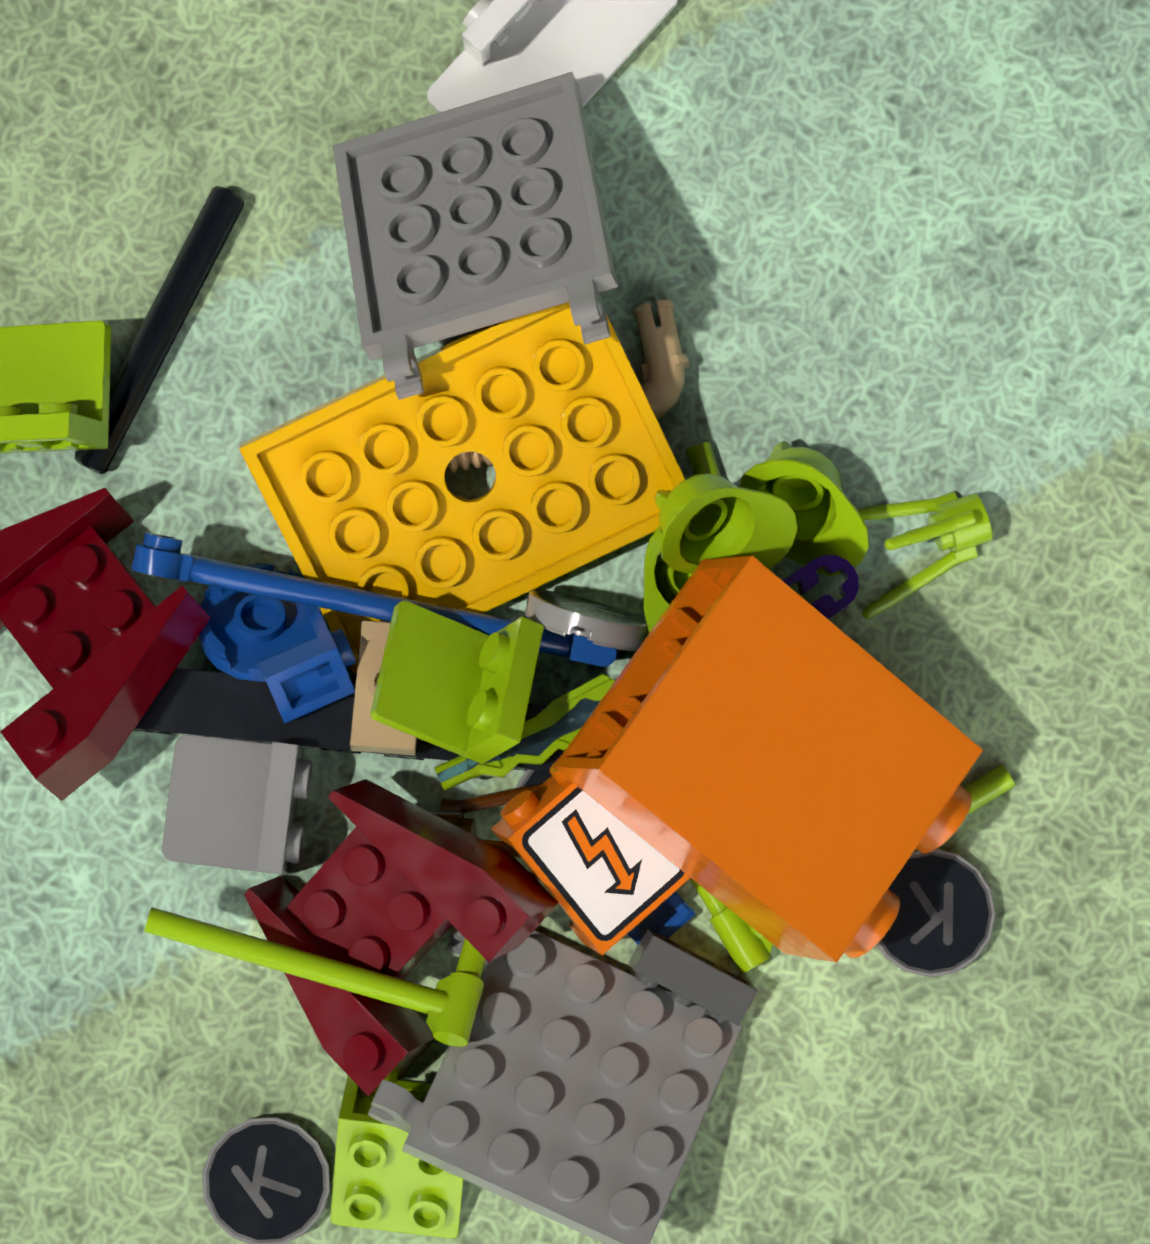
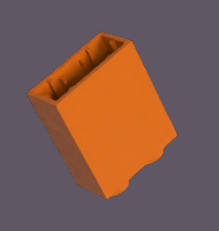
(774, 761)

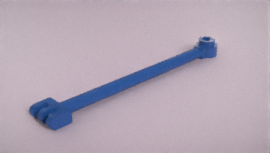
(163, 558)

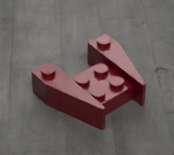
(88, 636)
(382, 909)

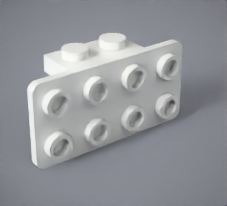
(536, 40)

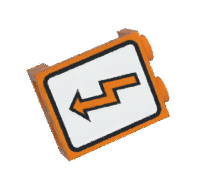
(587, 860)

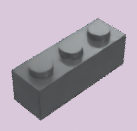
(691, 978)

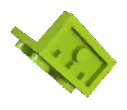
(54, 387)
(456, 682)
(380, 1183)

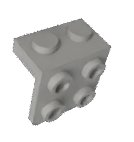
(235, 804)

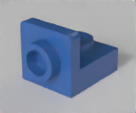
(310, 672)

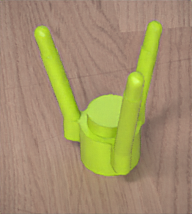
(956, 525)

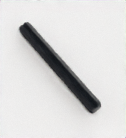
(165, 320)

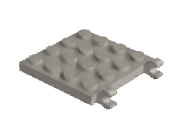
(474, 223)
(569, 1091)

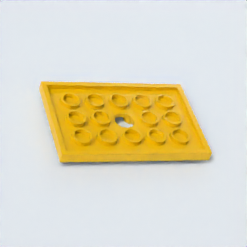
(556, 417)

